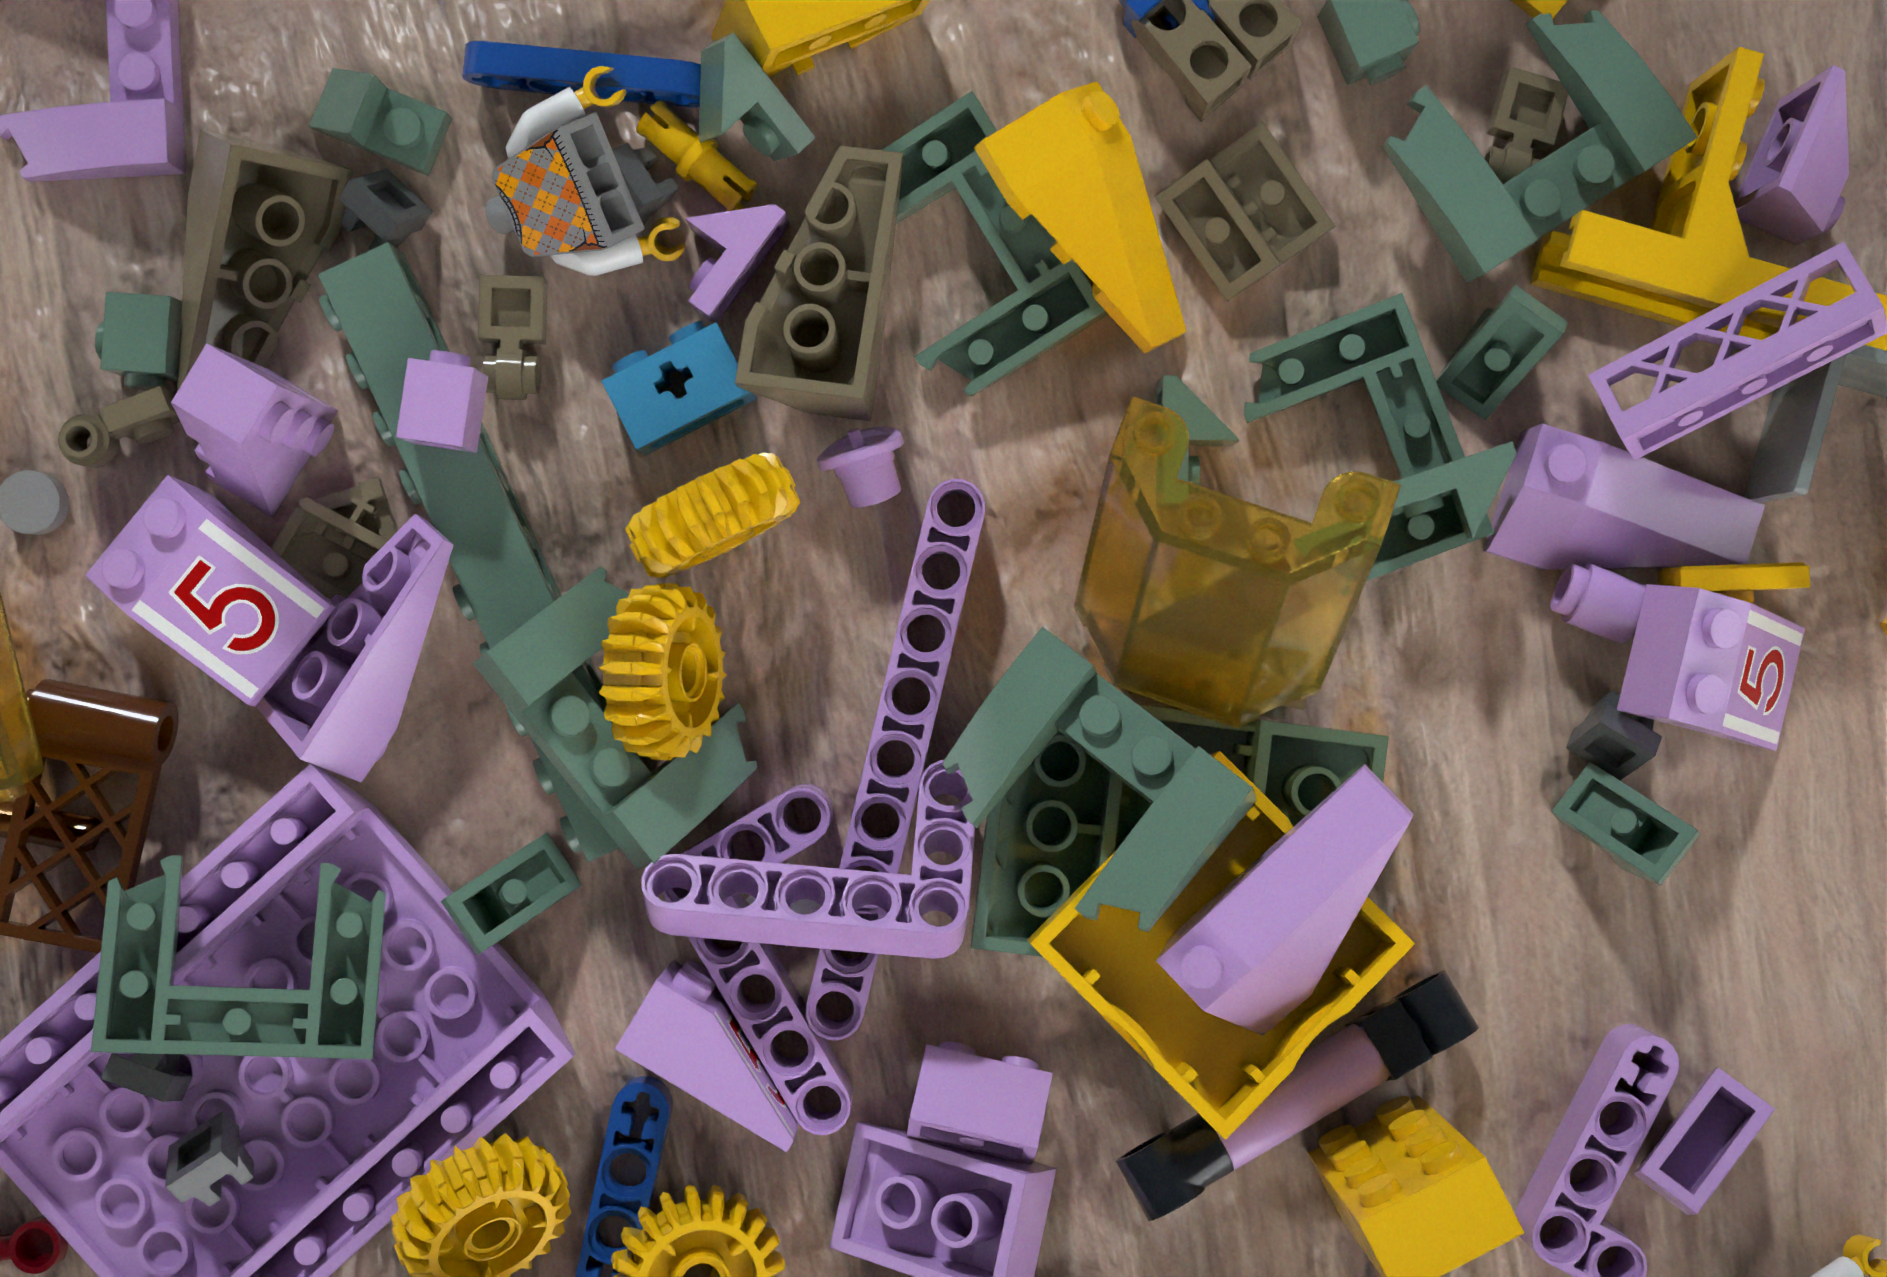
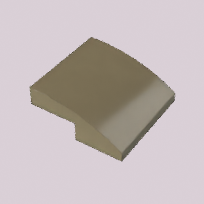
(1245, 211)

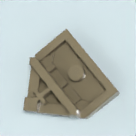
(336, 536)

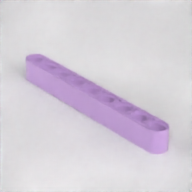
(900, 791)

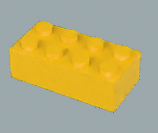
(1414, 1191)

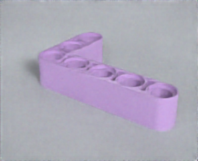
(836, 890)
(787, 1010)

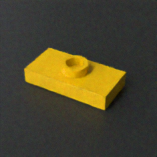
(1738, 579)

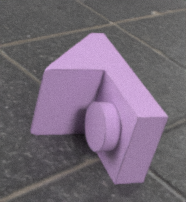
(745, 241)

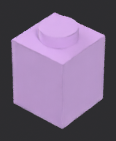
(442, 402)

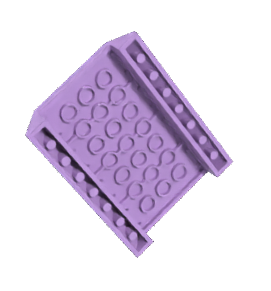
(327, 1136)

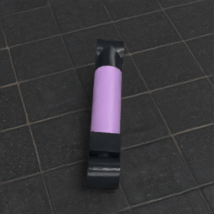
(1366, 1053)

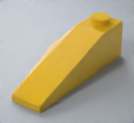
(1084, 185)

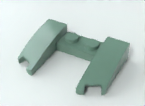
(1629, 132)
(1051, 297)
(1387, 354)
(1190, 791)
(636, 807)
(148, 1014)

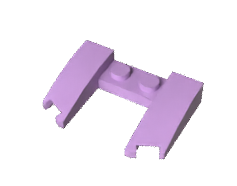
(140, 125)

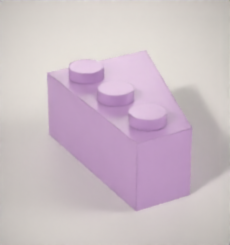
(251, 426)

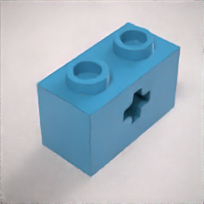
(661, 418)

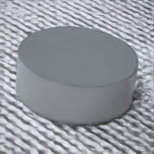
(33, 502)

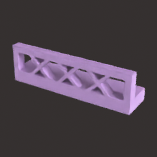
(1754, 370)

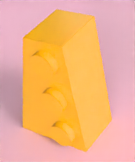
(794, 30)

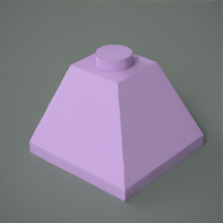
(1800, 163)

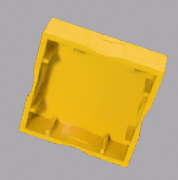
(1204, 1058)

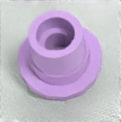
(865, 464)

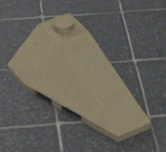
(251, 243)
(824, 312)

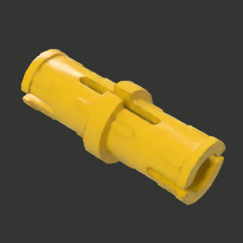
(696, 159)

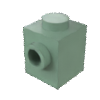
(1370, 37)
(140, 338)

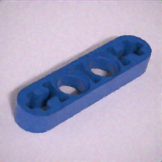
(555, 69)
(609, 1195)

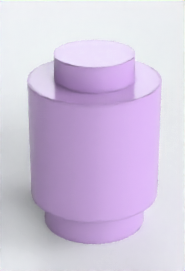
(1598, 601)

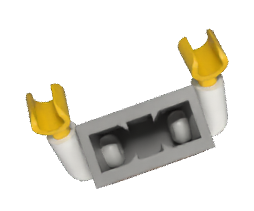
(568, 190)

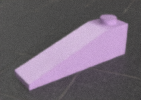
(1598, 506)
(354, 674)
(1282, 919)

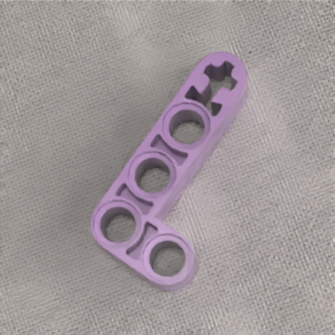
(1611, 1153)

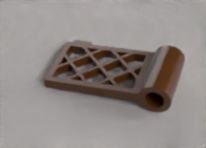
(98, 731)

